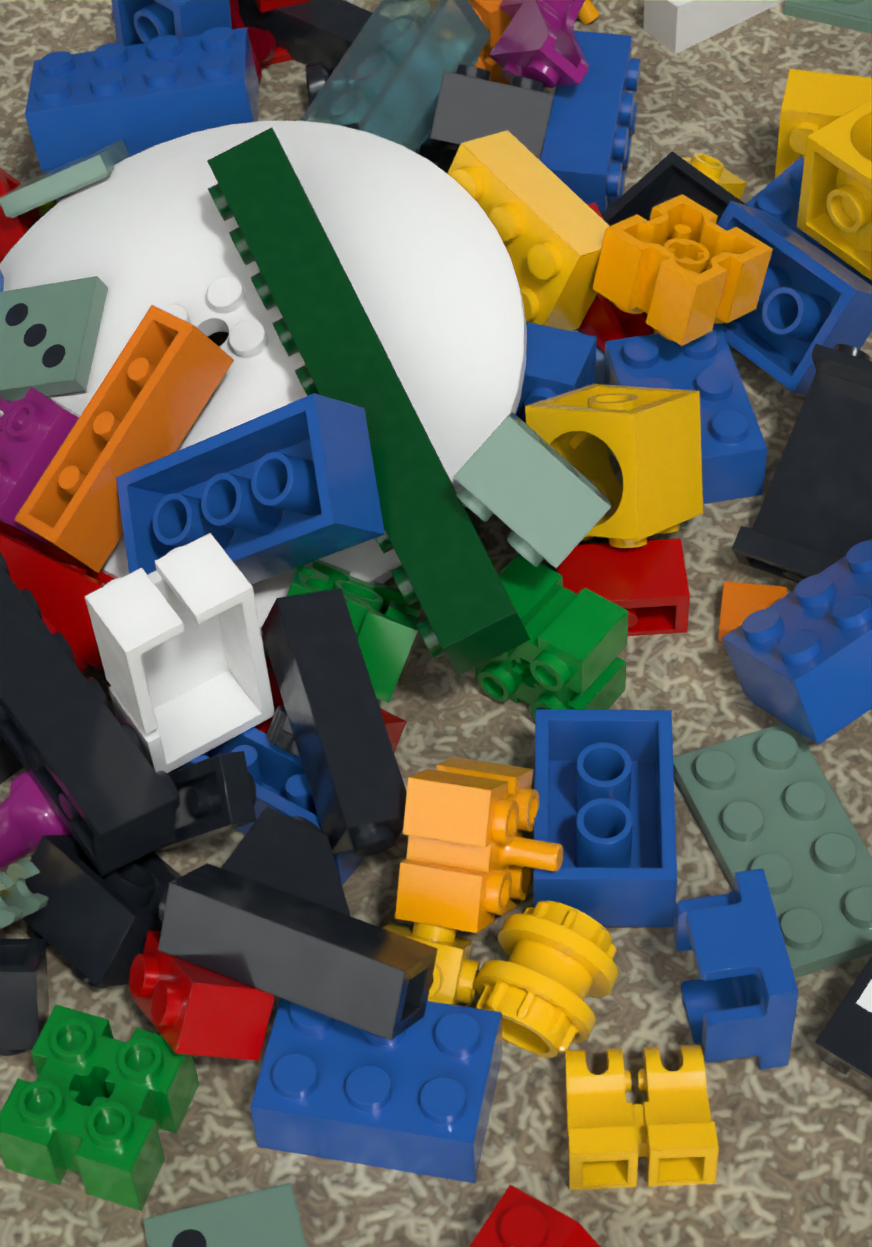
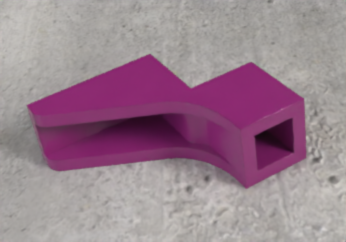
(541, 42)

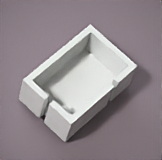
(183, 653)

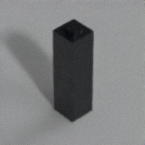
(310, 30)
(336, 721)
(297, 950)

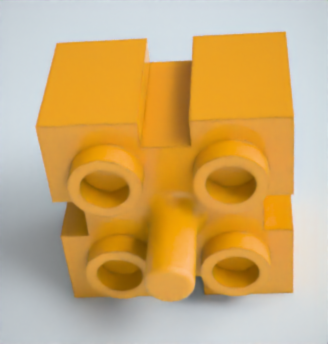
(681, 269)
(469, 845)

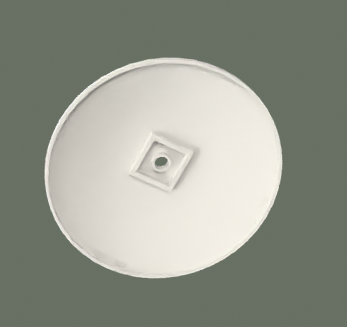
(404, 234)

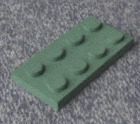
(775, 811)

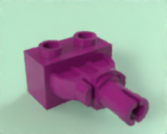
(28, 442)

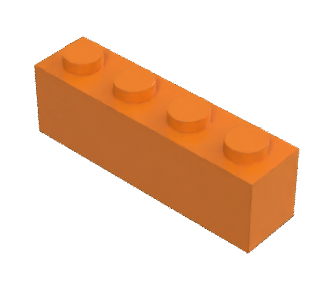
(130, 421)

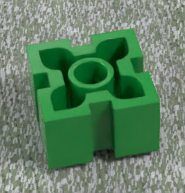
(379, 616)
(571, 646)
(96, 1107)

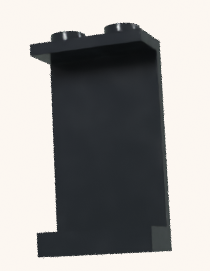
(824, 479)

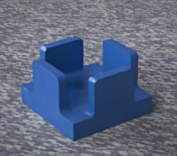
(746, 981)

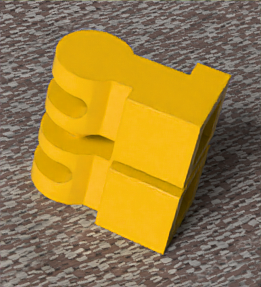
(668, 1129)

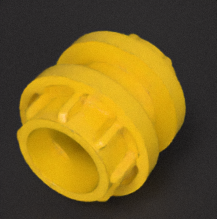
(551, 969)

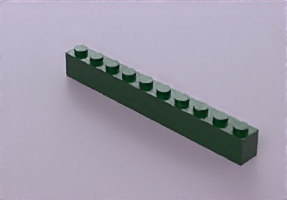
(345, 361)

